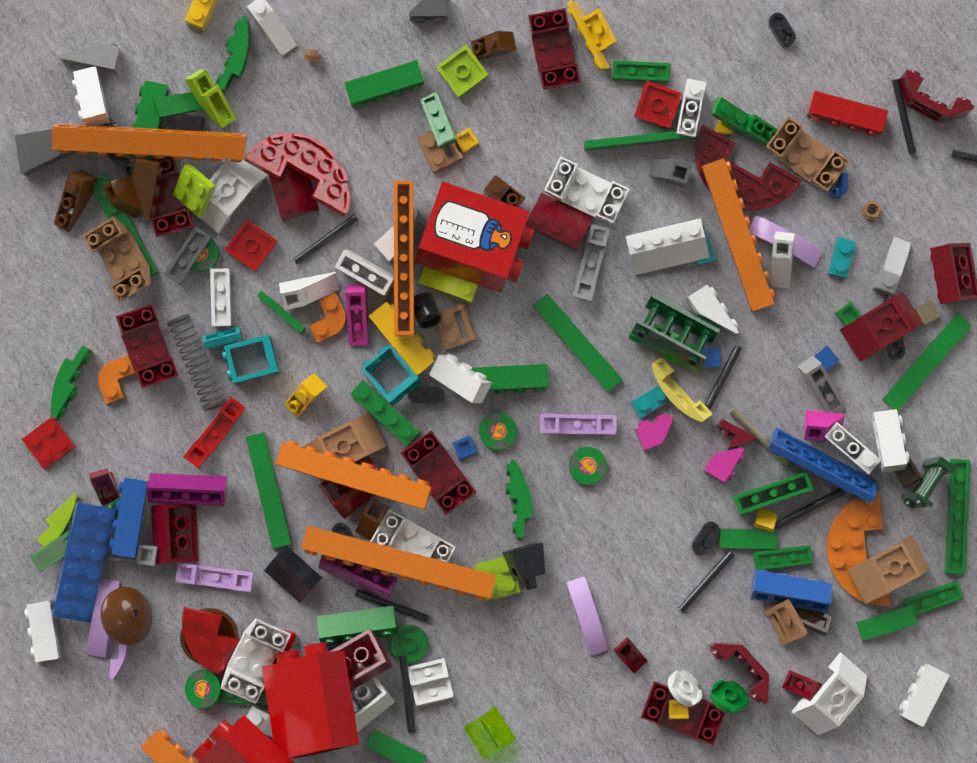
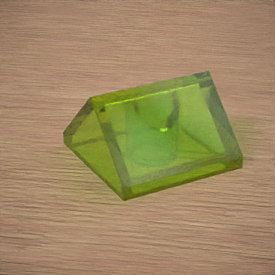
(489, 733)

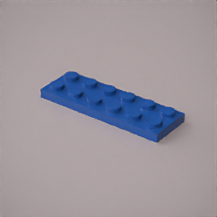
(823, 465)
(83, 562)

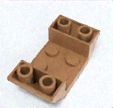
(806, 155)
(121, 257)
(351, 440)
(888, 570)

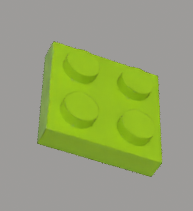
(462, 71)
(194, 190)
(504, 583)

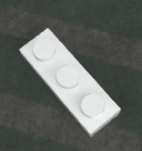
(220, 297)

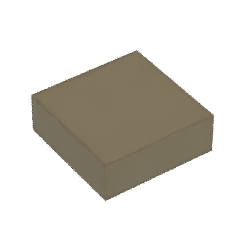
(927, 312)

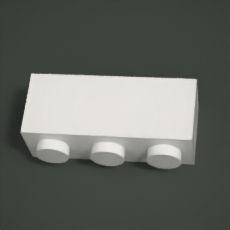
(90, 97)
(365, 272)
(460, 378)
(890, 440)
(43, 631)
(923, 694)

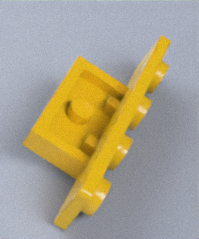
(595, 31)

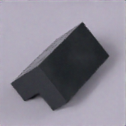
(292, 574)

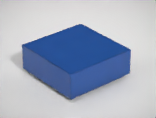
(712, 357)
(827, 357)
(464, 447)

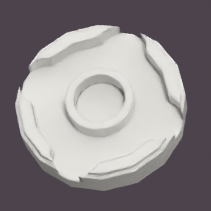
(684, 688)

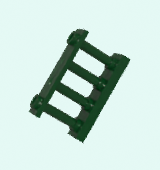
(683, 317)
(934, 471)

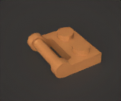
(437, 157)
(449, 330)
(785, 622)

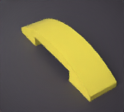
(675, 393)

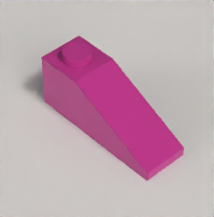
(357, 314)

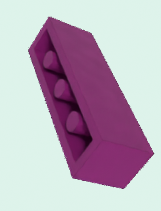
(187, 489)
(369, 581)

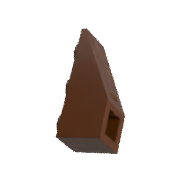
(145, 179)
(74, 198)

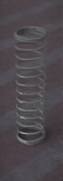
(177, 322)

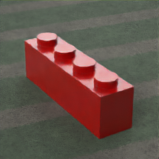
(847, 113)

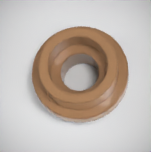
(312, 55)
(871, 204)

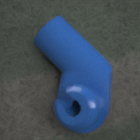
(841, 188)

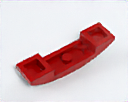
(215, 433)

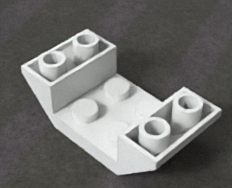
(232, 185)
(586, 191)
(407, 536)
(254, 651)
(835, 698)

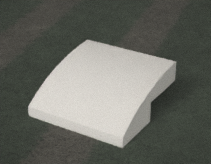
(430, 682)

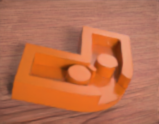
(334, 318)
(110, 376)

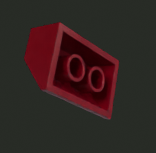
(293, 194)
(559, 221)
(954, 273)
(346, 499)
(175, 532)
(364, 658)

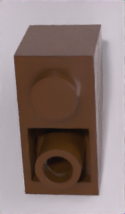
(493, 45)
(503, 192)
(124, 196)
(371, 518)

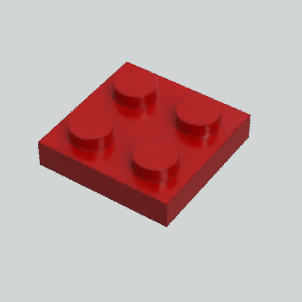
(657, 105)
(251, 245)
(48, 443)

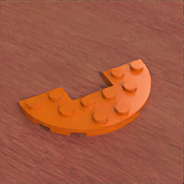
(847, 542)

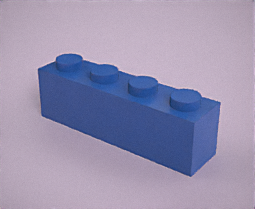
(130, 517)
(799, 590)

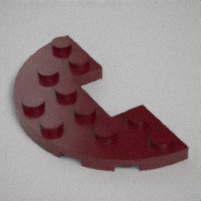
(756, 192)

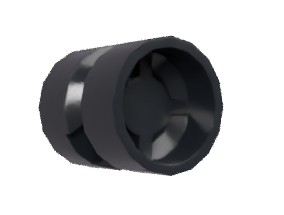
(426, 311)

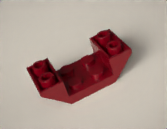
(553, 49)
(921, 102)
(170, 212)
(881, 326)
(146, 346)
(434, 465)
(760, 687)
(703, 719)

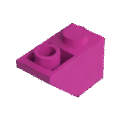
(818, 424)
(653, 433)
(722, 464)

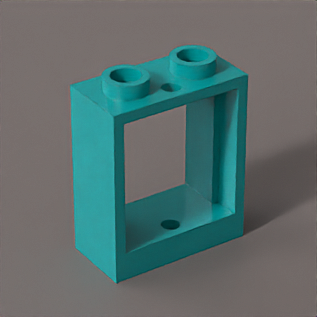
(270, 355)
(403, 388)

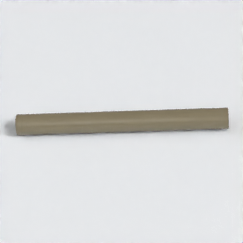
(759, 436)

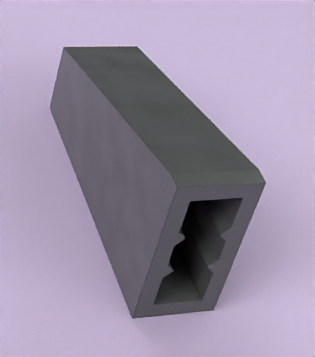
(36, 151)

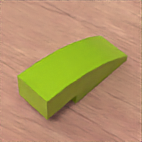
(210, 98)
(59, 521)

